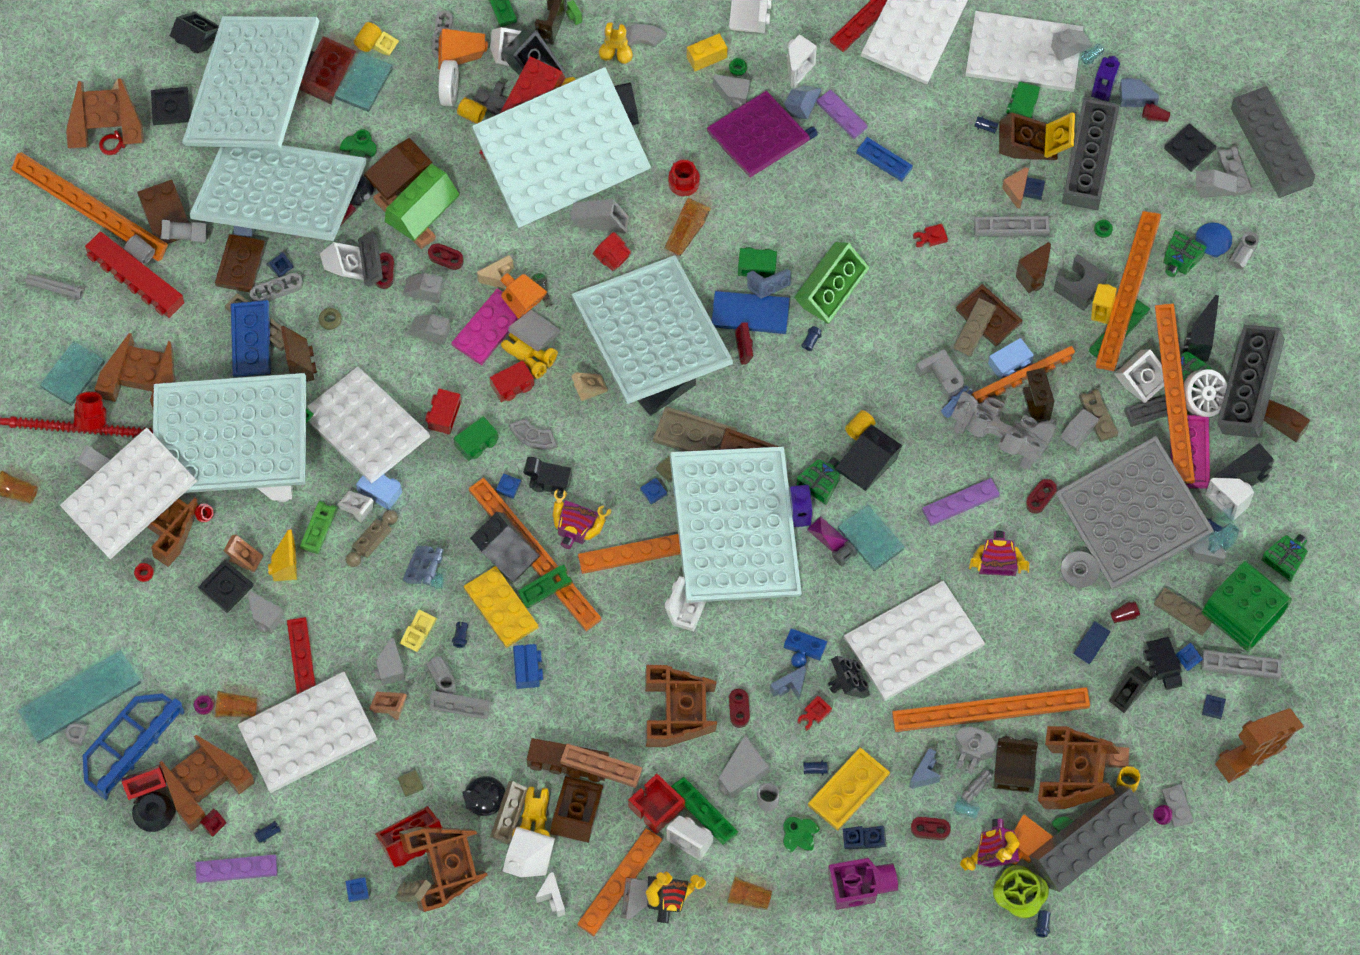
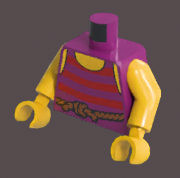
(576, 521)
(999, 557)
(995, 848)

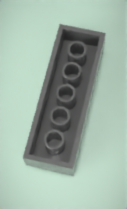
(1273, 142)
(1090, 154)
(1251, 381)
(1089, 838)

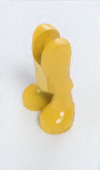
(614, 40)
(525, 352)
(535, 811)

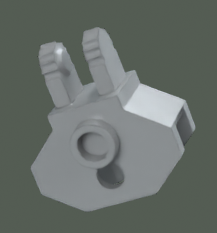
(973, 747)

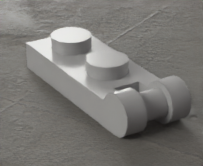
(1235, 168)

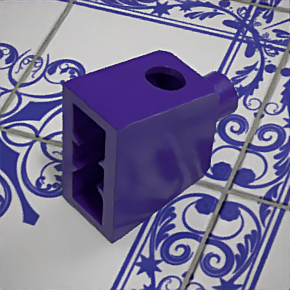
(1109, 71)
(801, 503)

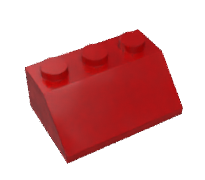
(391, 841)

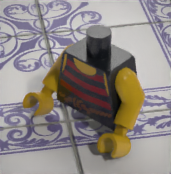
(670, 894)

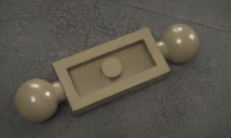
(371, 538)

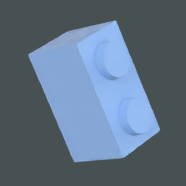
(1011, 359)
(382, 491)

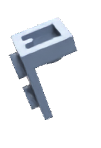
(767, 286)

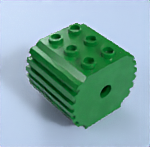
(1246, 606)

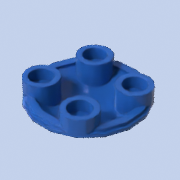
(1215, 238)

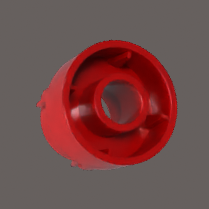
(683, 178)
(612, 251)
(89, 411)

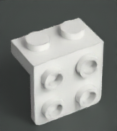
(749, 15)
(679, 612)

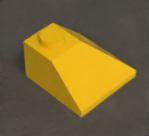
(1059, 135)
(284, 559)

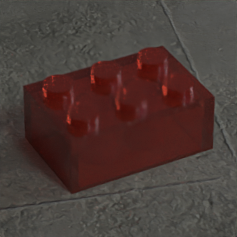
(327, 70)

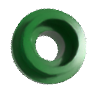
(738, 62)
(1103, 224)

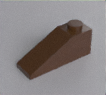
(1286, 420)

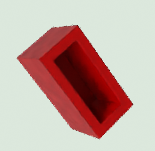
(512, 381)
(444, 411)
(144, 782)

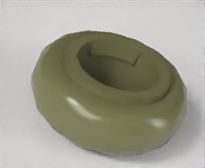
(330, 325)

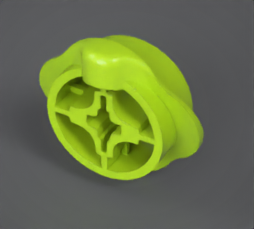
(1016, 873)

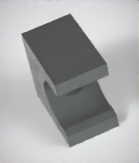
(1083, 291)

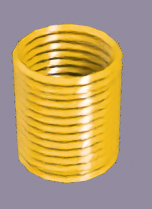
(367, 37)
(471, 110)
(859, 424)
(1129, 771)

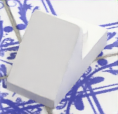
(356, 504)
(550, 891)

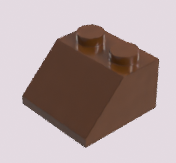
(1033, 268)

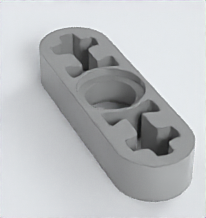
(438, 27)
(279, 281)

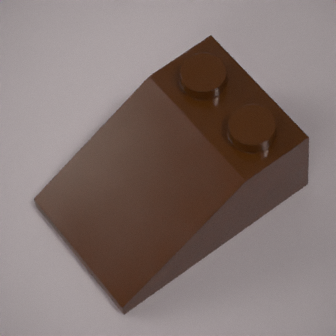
(1022, 138)
(397, 168)
(162, 203)
(298, 354)
(576, 809)

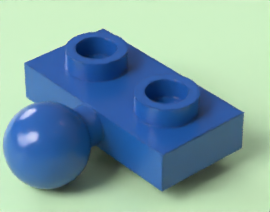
(805, 646)

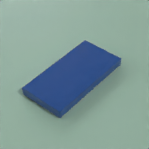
(761, 314)
(250, 338)

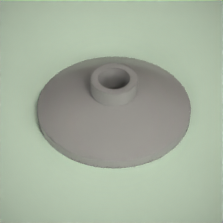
(1080, 561)

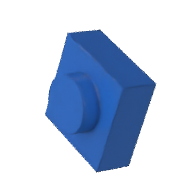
(508, 486)
(653, 491)
(1189, 656)
(357, 889)

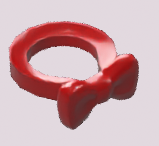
(112, 136)

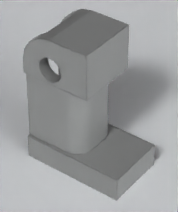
(183, 231)
(945, 371)

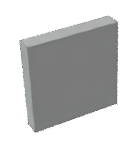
(534, 330)

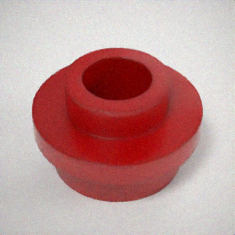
(206, 509)
(143, 567)

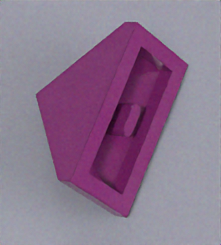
(827, 534)

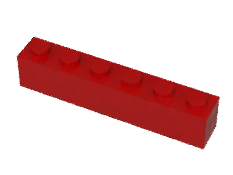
(134, 274)

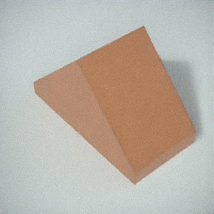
(1015, 185)

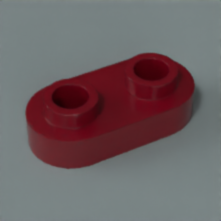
(447, 255)
(387, 271)
(1040, 496)
(739, 707)
(930, 828)

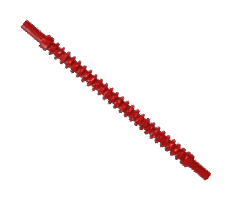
(13, 422)

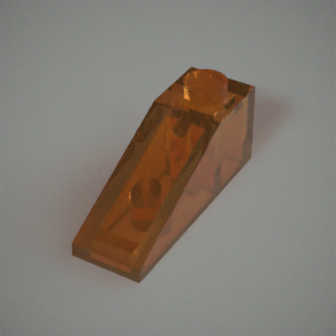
(687, 226)

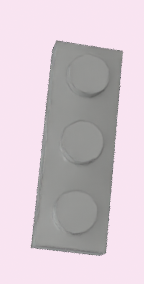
(459, 704)

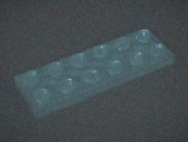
(79, 696)

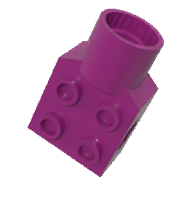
(860, 882)

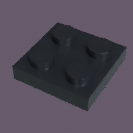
(170, 106)
(1190, 147)
(225, 586)

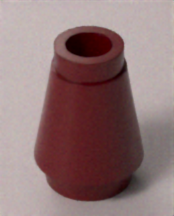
(1155, 113)
(1126, 612)

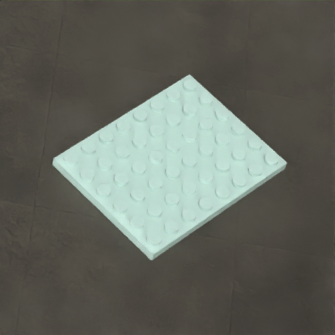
(251, 82)
(561, 147)
(279, 190)
(651, 329)
(235, 430)
(735, 524)

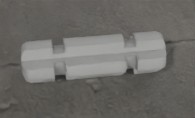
(976, 786)

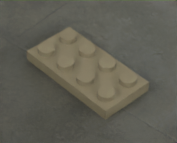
(688, 431)

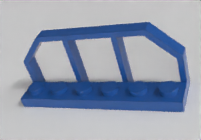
(135, 752)

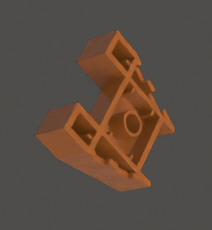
(103, 110)
(135, 369)
(173, 529)
(683, 706)
(1261, 740)
(1080, 768)
(200, 776)
(448, 860)

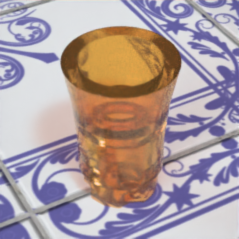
(16, 489)
(235, 705)
(749, 894)

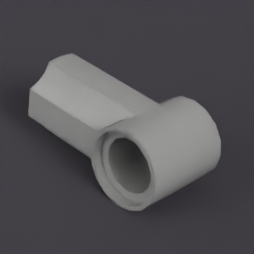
(1244, 251)
(441, 675)

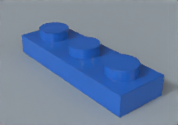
(884, 159)

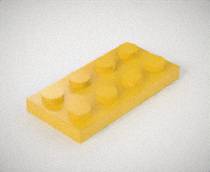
(501, 607)
(848, 789)

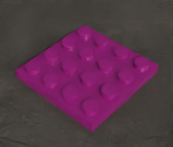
(758, 134)

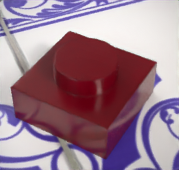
(212, 822)

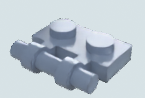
(419, 562)

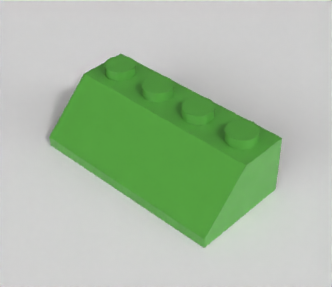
(421, 202)
(832, 281)

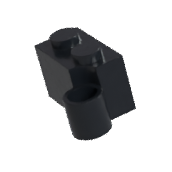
(547, 476)
(1163, 662)

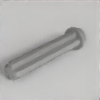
(55, 286)

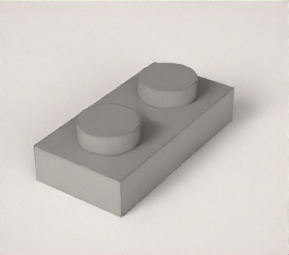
(1176, 800)

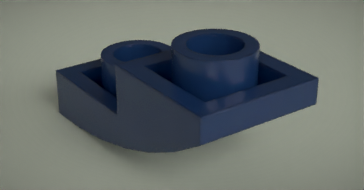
(1092, 642)
(864, 837)

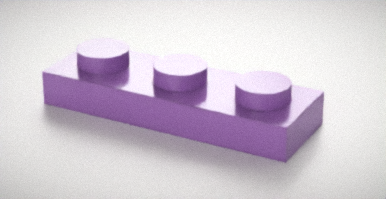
(842, 114)

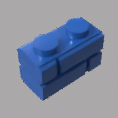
(526, 666)

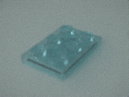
(364, 82)
(72, 373)
(871, 538)

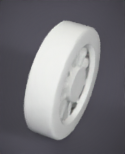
(448, 83)
(1205, 392)

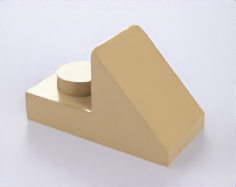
(492, 274)
(588, 385)

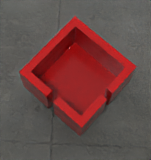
(658, 805)

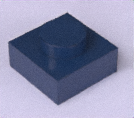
(1034, 188)
(1213, 706)

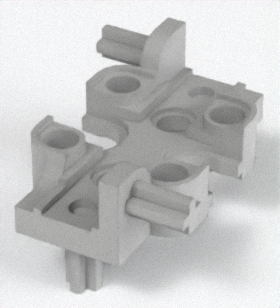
(1024, 438)

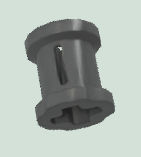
(844, 553)

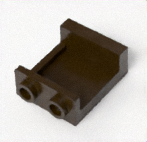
(549, 29)
(1038, 395)
(1015, 764)

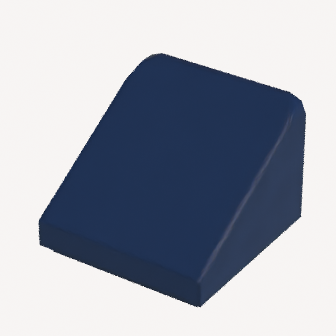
(280, 264)

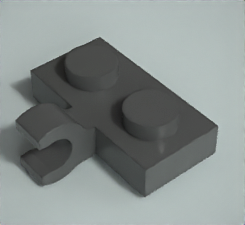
(492, 101)

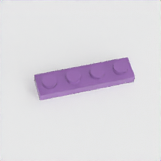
(960, 502)
(236, 868)

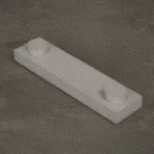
(1012, 226)
(1241, 664)

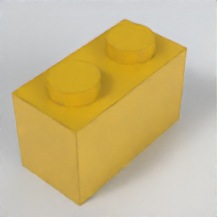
(706, 52)
(1103, 303)

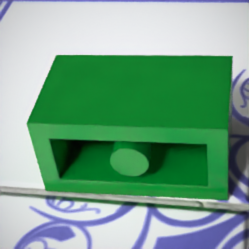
(1024, 99)
(756, 260)
(476, 439)

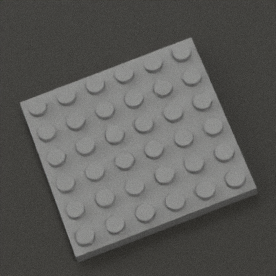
(1134, 513)

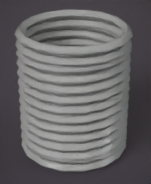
(139, 249)
(768, 788)

